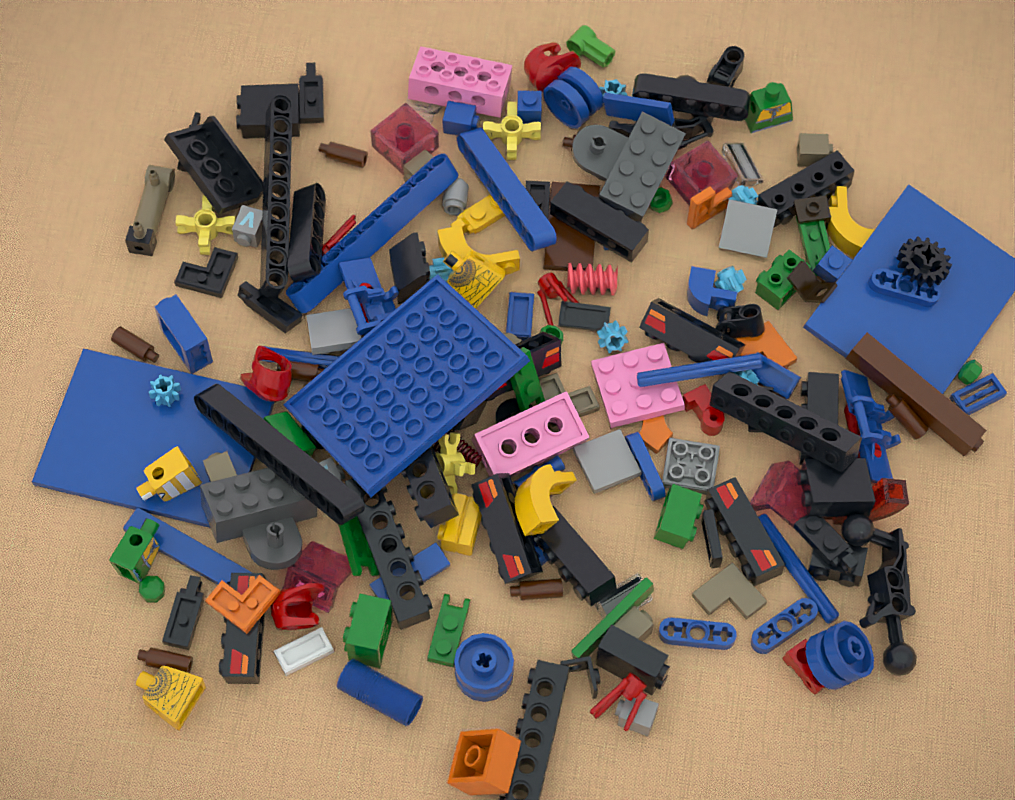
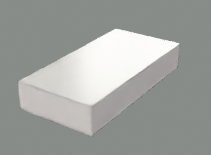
(303, 651)

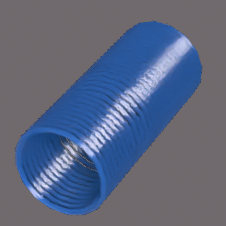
(384, 694)

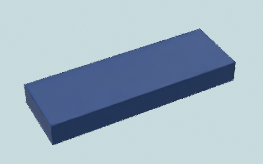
(632, 107)
(428, 562)

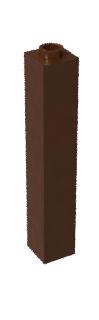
(928, 403)

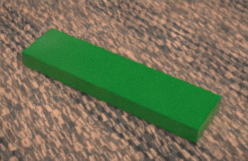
(595, 636)

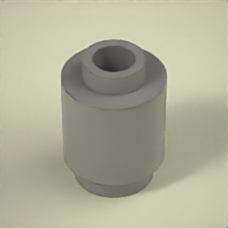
(455, 197)

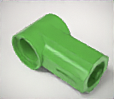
(586, 43)

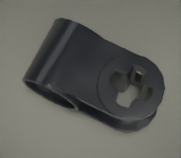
(726, 72)
(741, 320)

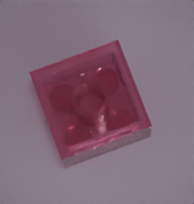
(403, 136)
(700, 170)

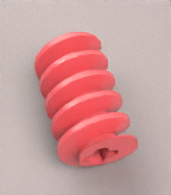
(592, 279)

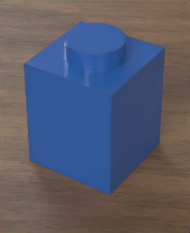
(529, 106)
(459, 118)
(832, 265)

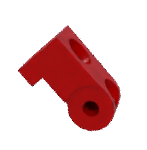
(710, 417)
(797, 660)

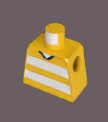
(169, 476)

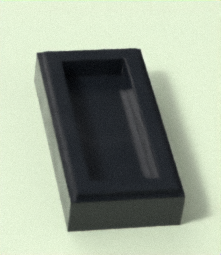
(583, 316)
(711, 538)

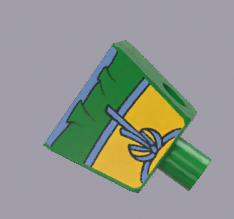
(769, 107)
(136, 551)

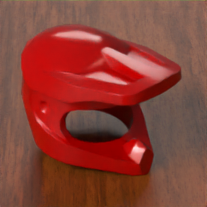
(545, 69)
(267, 383)
(294, 607)

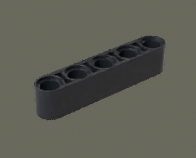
(694, 96)
(306, 232)

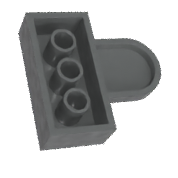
(628, 165)
(260, 511)

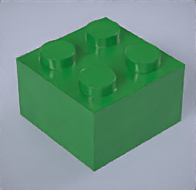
(368, 630)

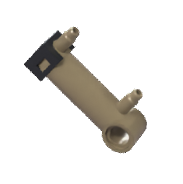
(142, 234)

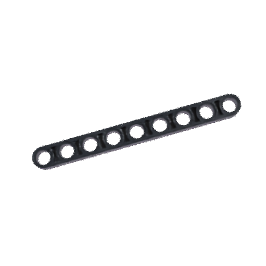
(275, 205)
(279, 454)

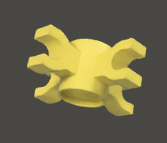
(512, 138)
(205, 233)
(453, 461)

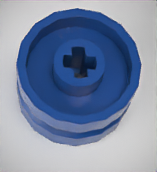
(573, 97)
(480, 652)
(839, 655)

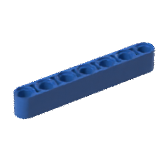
(506, 189)

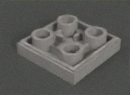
(748, 228)
(332, 331)
(607, 461)
(690, 465)

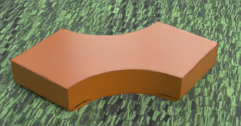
(655, 433)

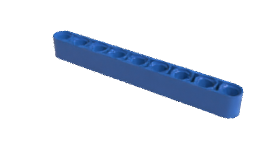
(375, 230)

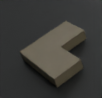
(582, 399)
(733, 587)

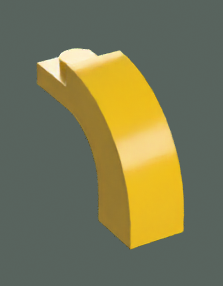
(842, 229)
(453, 239)
(533, 499)

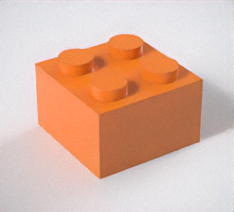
(484, 762)

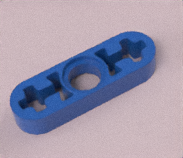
(885, 289)
(649, 474)
(679, 623)
(764, 630)

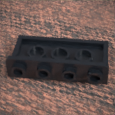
(216, 165)

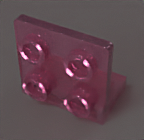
(780, 492)
(319, 566)

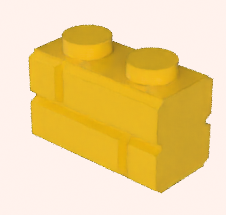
(461, 531)

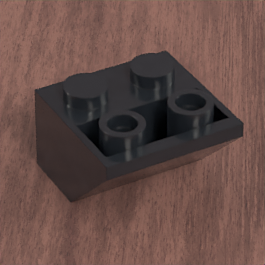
(409, 266)

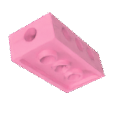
(461, 79)
(531, 421)

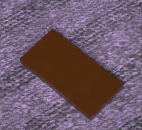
(570, 244)

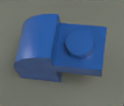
(702, 294)

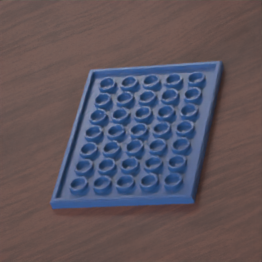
(927, 339)
(405, 384)
(114, 431)

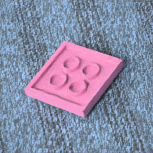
(619, 388)

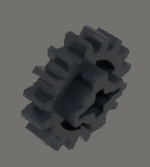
(924, 261)

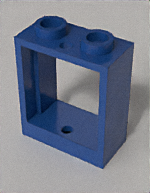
(183, 333)

